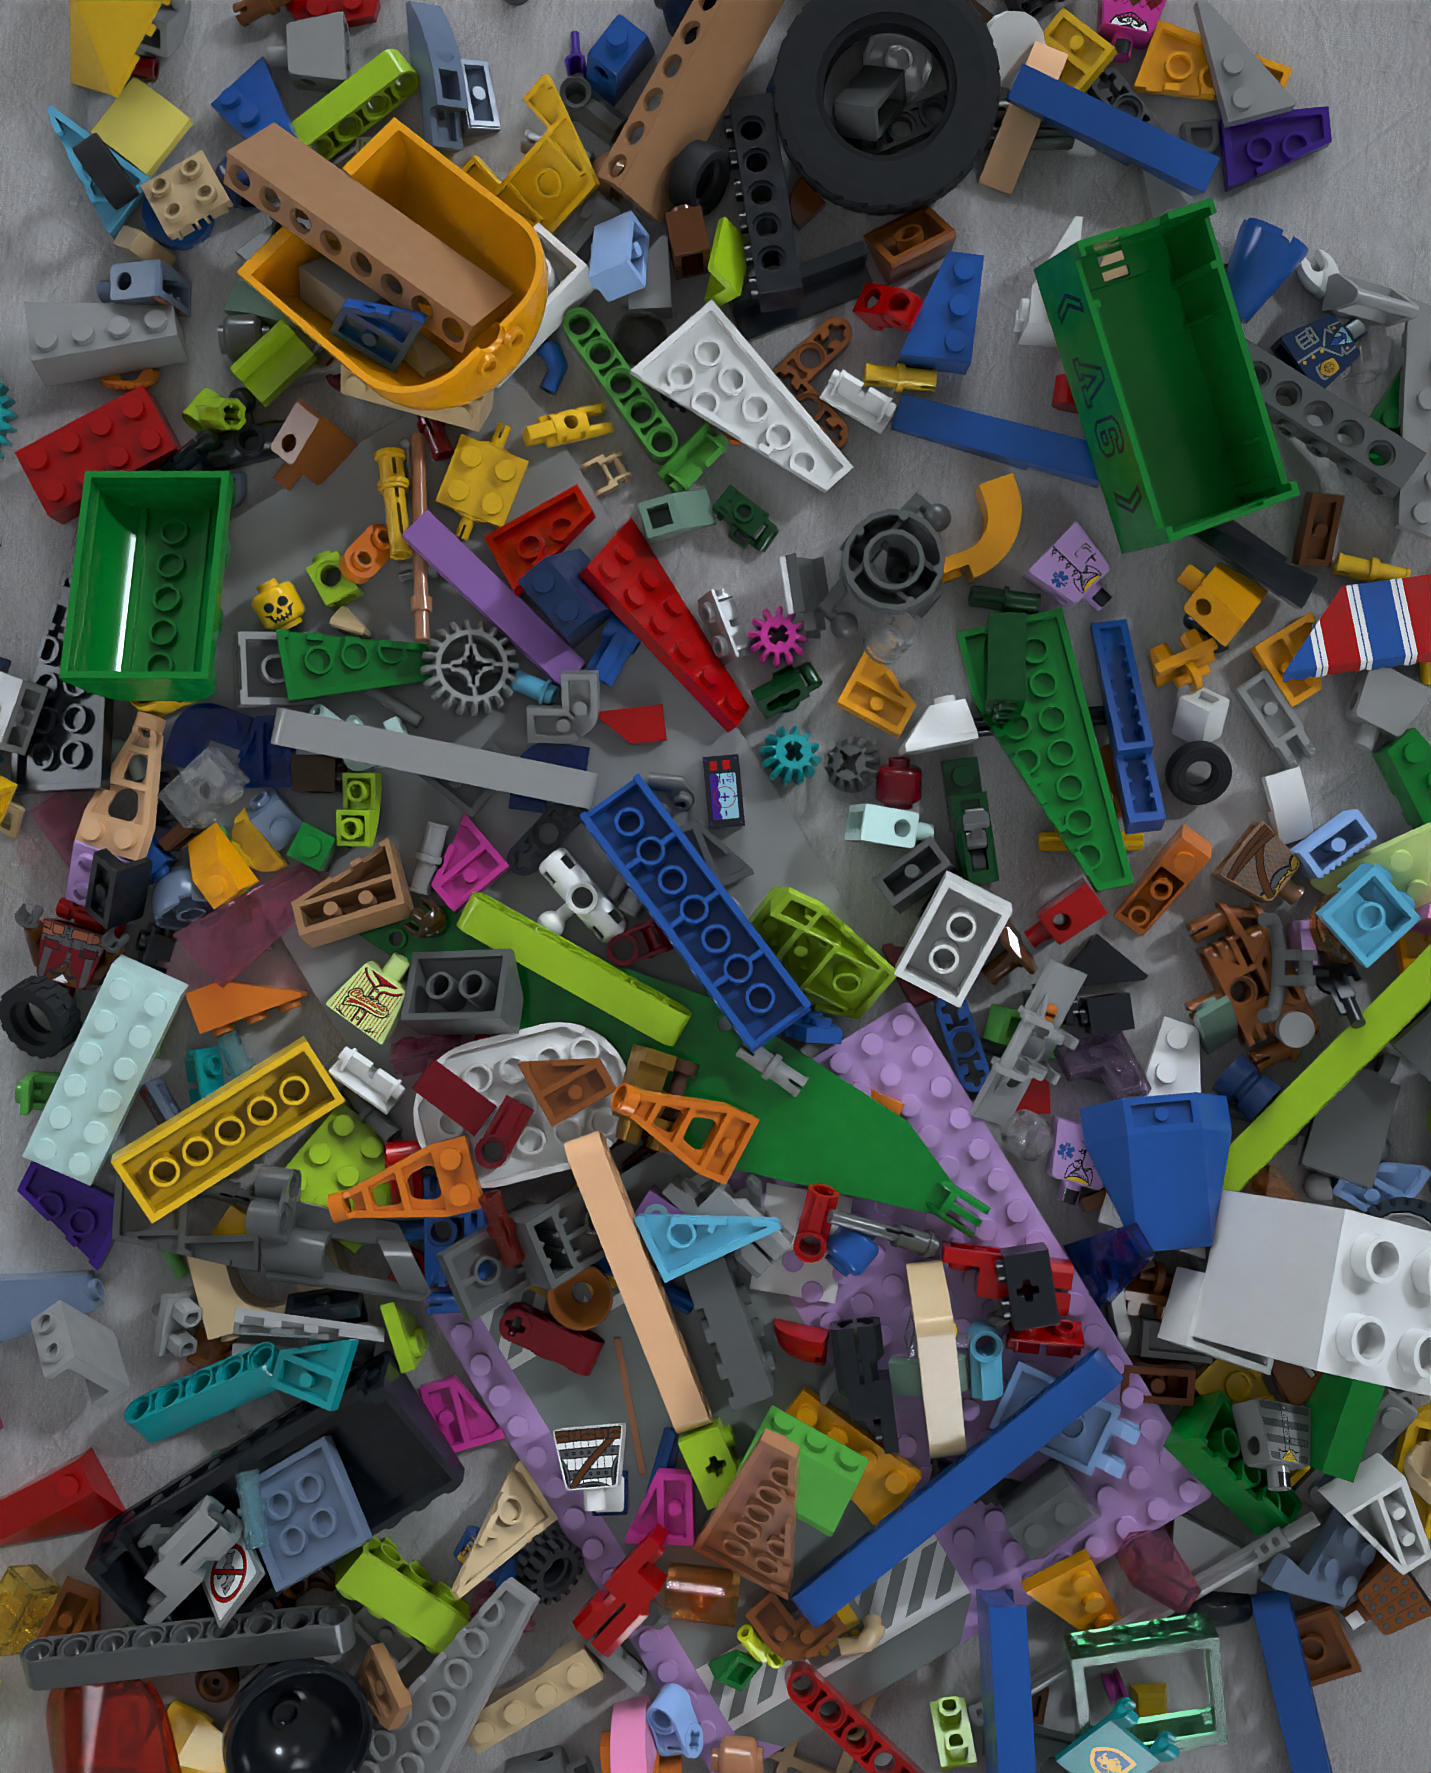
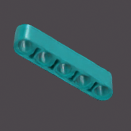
(204, 1393)

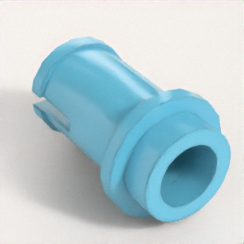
(535, 688)

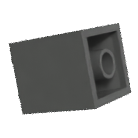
(1047, 1510)

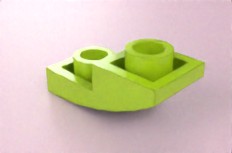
(361, 809)

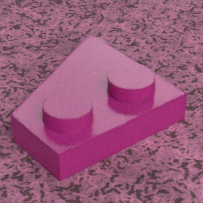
(670, 1504)

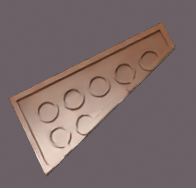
(756, 1517)

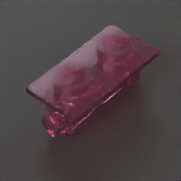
(411, 1053)

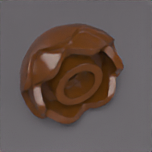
(221, 1691)

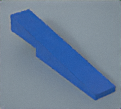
(1112, 131)
(996, 439)
(1127, 728)

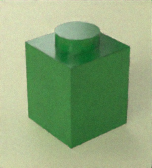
(314, 847)

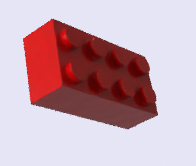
(118, 436)

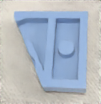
(1390, 1182)

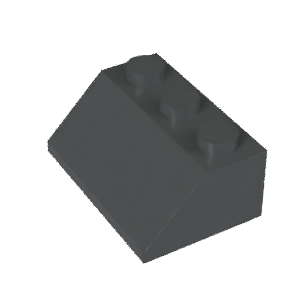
(463, 993)

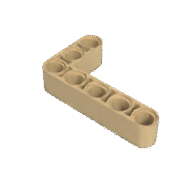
(937, 1358)

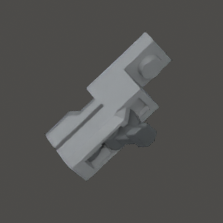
(728, 1202)
(186, 1554)

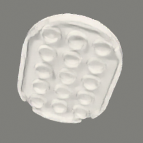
(494, 1072)

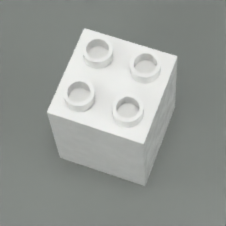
(1320, 1290)

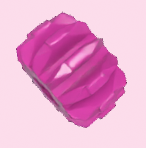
(781, 649)

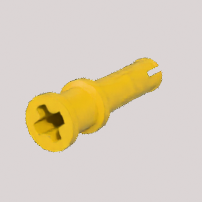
(394, 487)

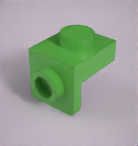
(35, 1090)

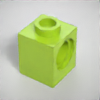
(336, 595)

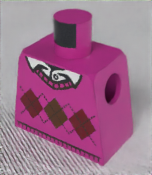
(1128, 24)

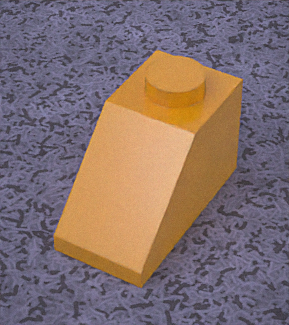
(218, 867)

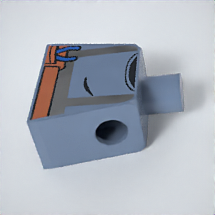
(147, 284)

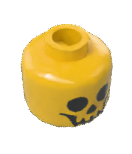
(278, 605)

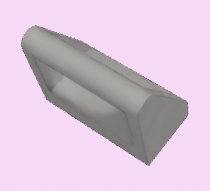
(1367, 302)

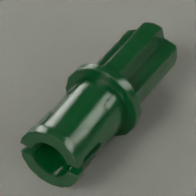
(1004, 599)

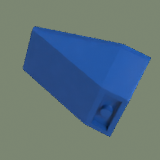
(1162, 1163)

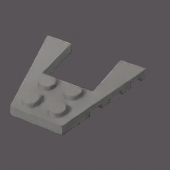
(316, 1330)

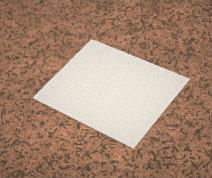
(788, 1205)

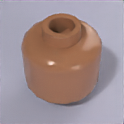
(737, 1755)

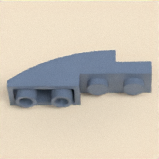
(440, 74)

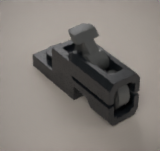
(856, 1377)

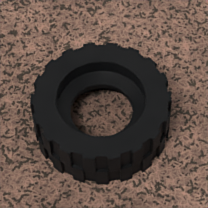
(54, 1003)

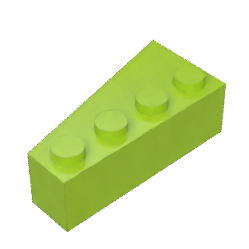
(401, 1594)

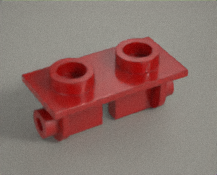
(1060, 1340)

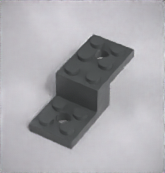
(554, 1245)

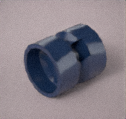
(1246, 1088)

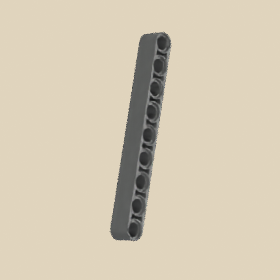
(187, 1646)

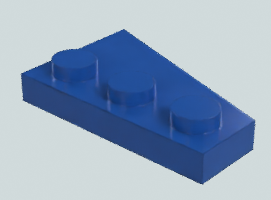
(253, 102)

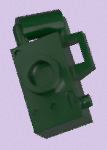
(745, 518)
(786, 689)

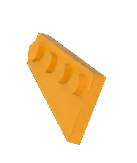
(1179, 68)
(886, 1477)

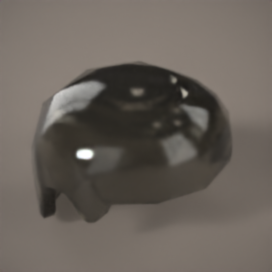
(638, 335)

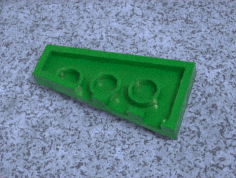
(337, 666)

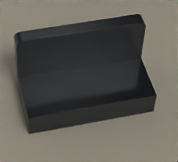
(117, 889)
(328, 1305)

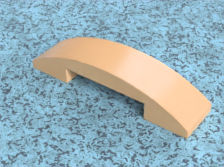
(1019, 128)

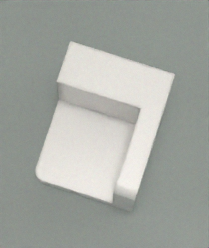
(1200, 716)

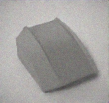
(259, 672)

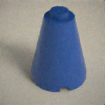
(1260, 264)

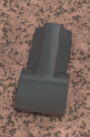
(593, 111)
(594, 212)

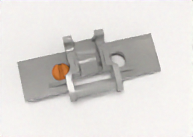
(1030, 1044)

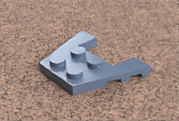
(1331, 1564)

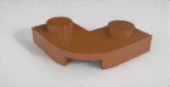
(788, 1637)

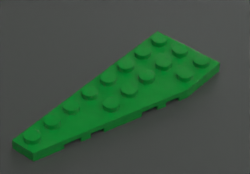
(1057, 747)

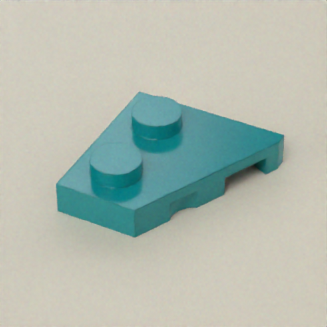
(315, 1372)

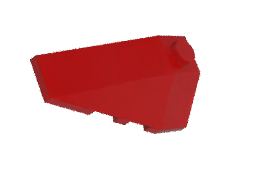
(60, 1502)

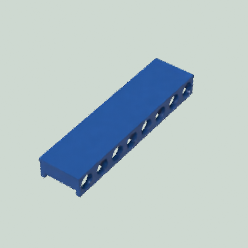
(696, 914)
(1005, 1683)

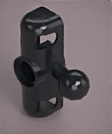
(233, 441)

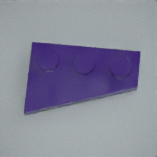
(74, 1207)

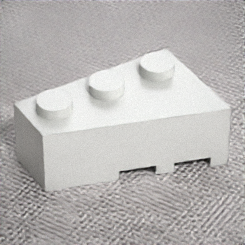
(1382, 1511)

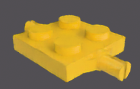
(482, 481)

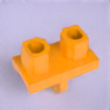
(1185, 667)

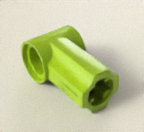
(214, 412)

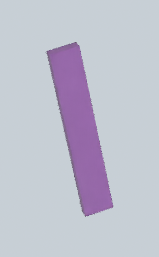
(491, 597)

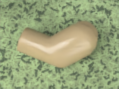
(866, 1640)

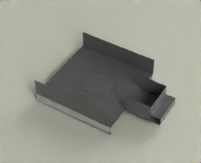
(804, 590)

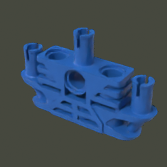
(433, 1244)

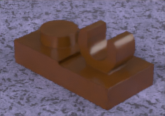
(1317, 529)

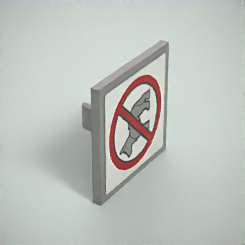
(232, 1580)

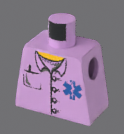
(1072, 570)
(1070, 1161)

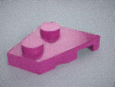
(468, 866)
(459, 1414)

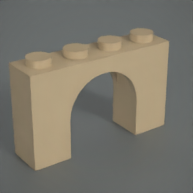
(222, 1290)

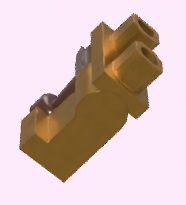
(648, 1072)

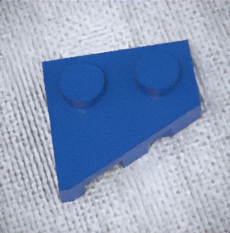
(814, 1029)

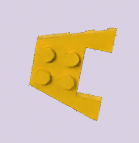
(552, 175)

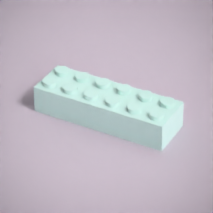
(105, 1069)

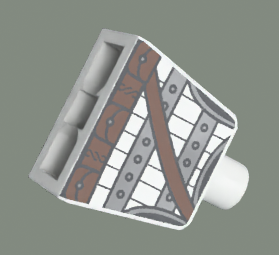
(591, 1460)

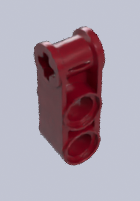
(550, 1339)

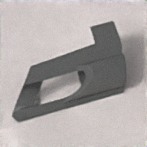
(297, 1234)

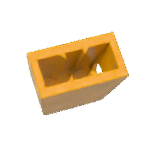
(1220, 599)

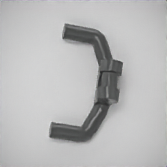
(1279, 967)

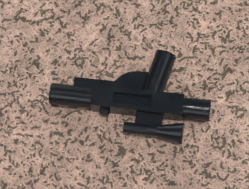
(1334, 981)

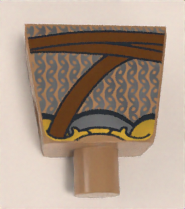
(1260, 866)

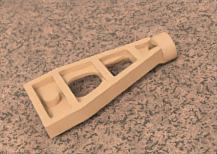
(123, 837)

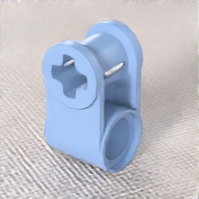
(675, 1723)

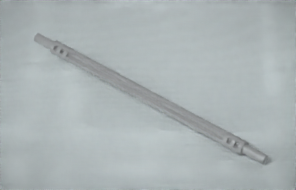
(1207, 1580)

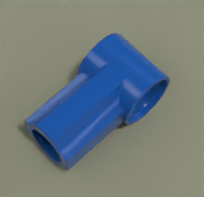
(613, 650)

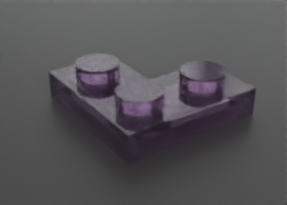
(1109, 1056)

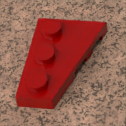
(539, 534)

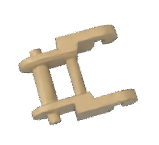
(613, 483)

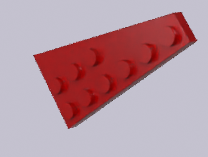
(646, 601)

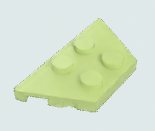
(1403, 857)

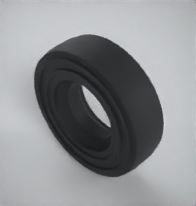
(1186, 756)

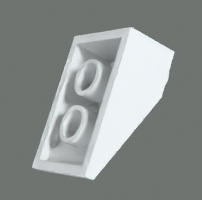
(1031, 318)

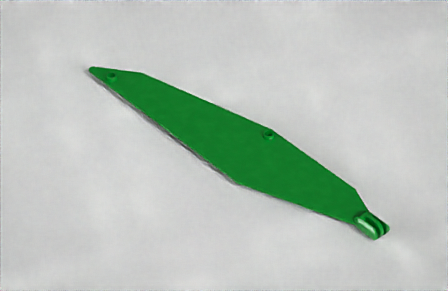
(821, 1136)

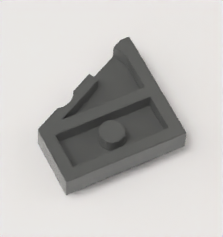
(718, 857)

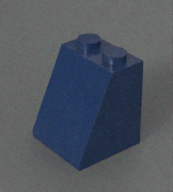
(565, 597)

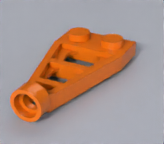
(721, 1147)
(455, 1174)

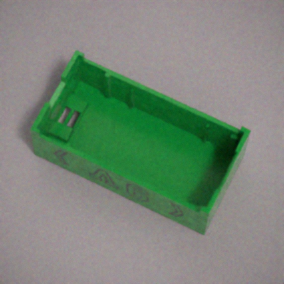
(1163, 379)

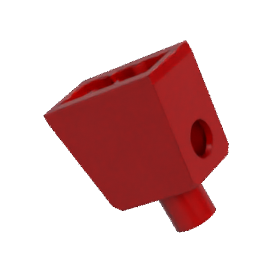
(1082, 910)

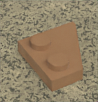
(383, 1687)

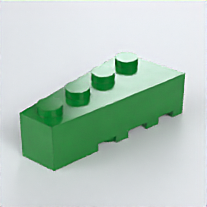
(1407, 772)
(1209, 1448)

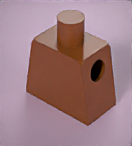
(309, 446)

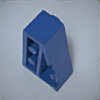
(947, 322)

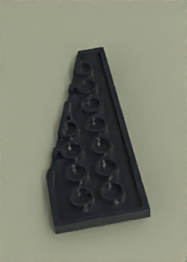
(74, 727)

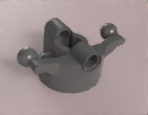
(902, 536)

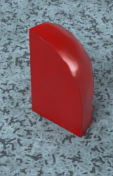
(802, 1341)

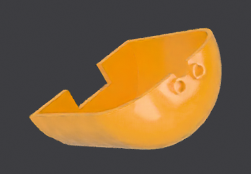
(465, 218)

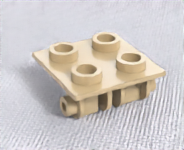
(186, 196)

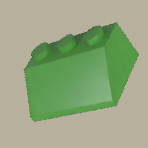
(826, 1470)

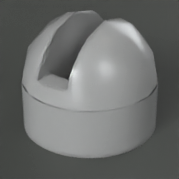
(1318, 1187)

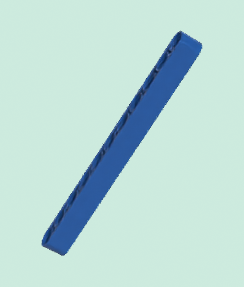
(957, 1487)

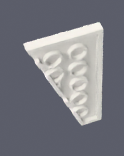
(728, 384)

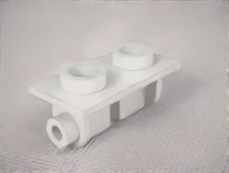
(868, 408)
(366, 1080)

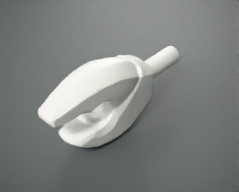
(1317, 281)

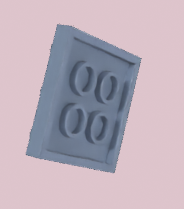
(309, 1514)

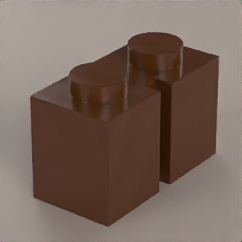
(687, 241)

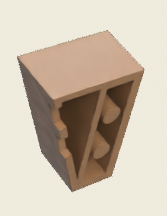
(356, 900)

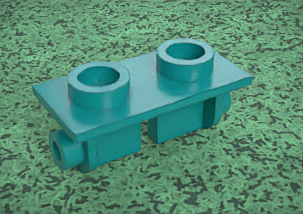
(205, 1068)

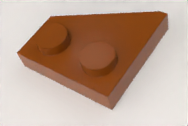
(567, 1085)

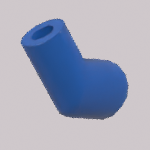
(556, 363)

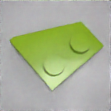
(406, 1336)

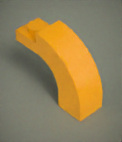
(1001, 515)

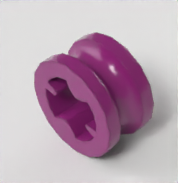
(1113, 1686)

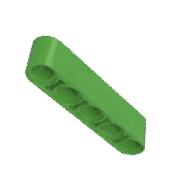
(614, 370)

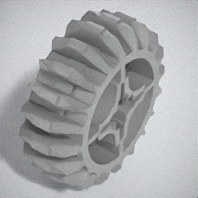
(453, 670)

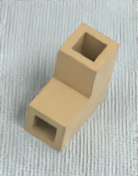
(140, 246)

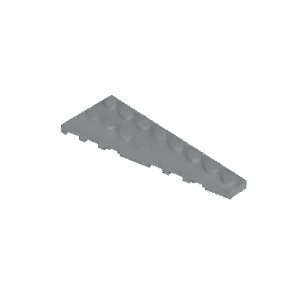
(454, 1689)

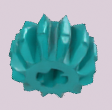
(778, 747)

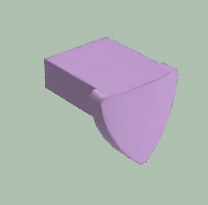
(1300, 938)

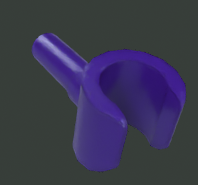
(575, 61)

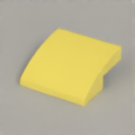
(142, 126)

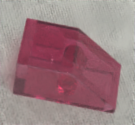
(1158, 1569)

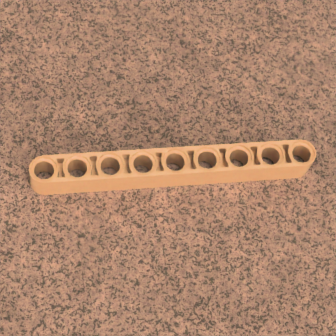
(638, 1281)

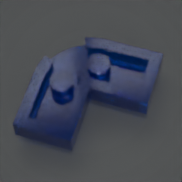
(200, 725)
(557, 754)

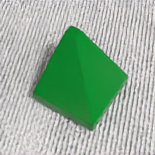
(734, 1669)

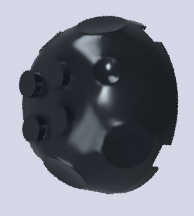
(298, 1721)

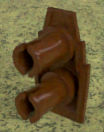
(1013, 956)

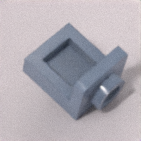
(273, 818)

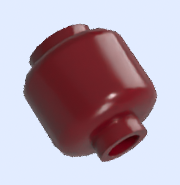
(899, 783)

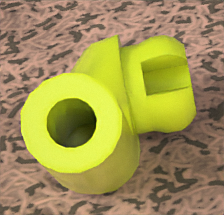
(758, 1648)

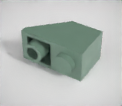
(675, 514)

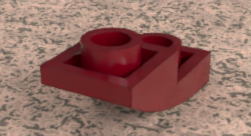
(454, 1097)

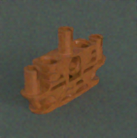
(1235, 956)

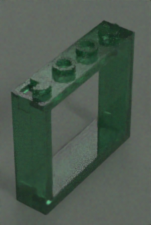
(1146, 1639)

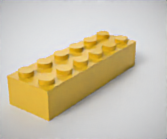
(226, 1129)

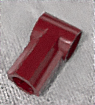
(505, 1129)

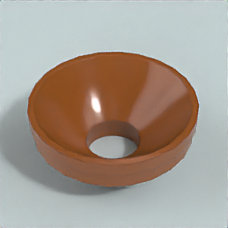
(577, 1314)

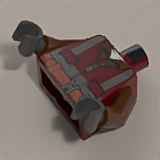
(69, 951)

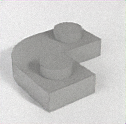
(574, 717)

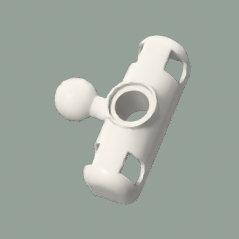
(566, 882)

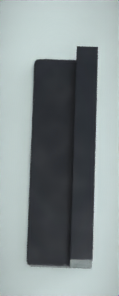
(825, 283)

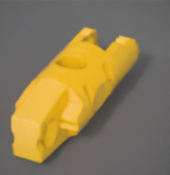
(567, 427)

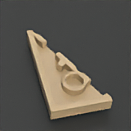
(512, 1521)

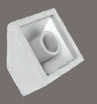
(941, 727)

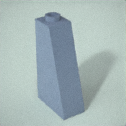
(29, 1294)

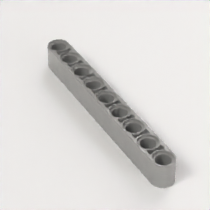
(434, 758)

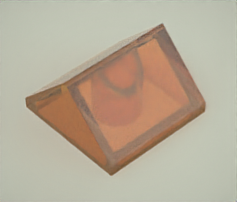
(702, 1594)

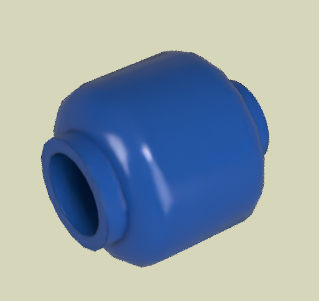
(850, 1251)

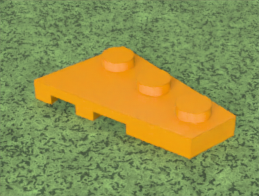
(1074, 1592)

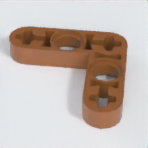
(803, 376)

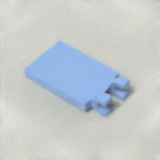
(1084, 1441)

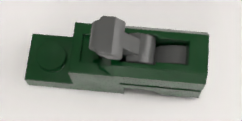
(969, 821)

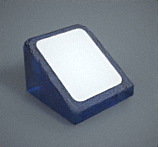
(617, 1498)

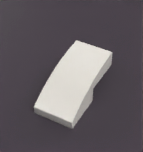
(1288, 804)

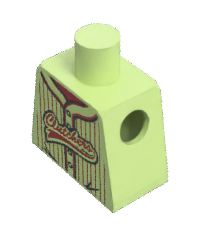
(374, 997)

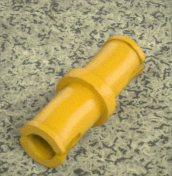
(899, 377)
(1367, 570)

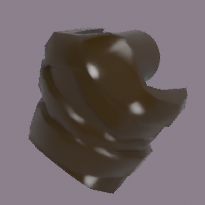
(430, 923)

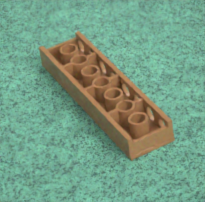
(689, 100)
(367, 232)

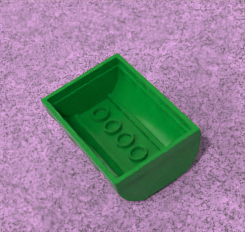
(148, 584)

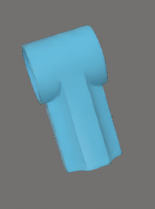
(985, 1362)

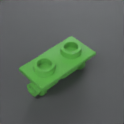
(691, 458)

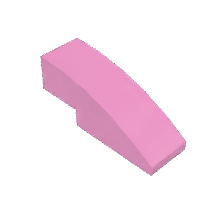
(631, 1737)

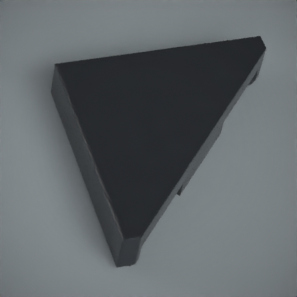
(1105, 964)

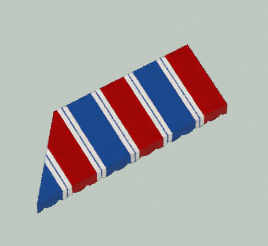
(1369, 629)

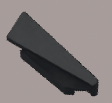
(1258, 562)

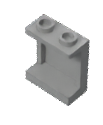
(79, 1343)

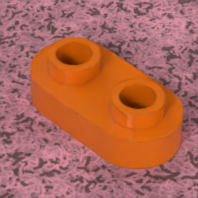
(370, 551)

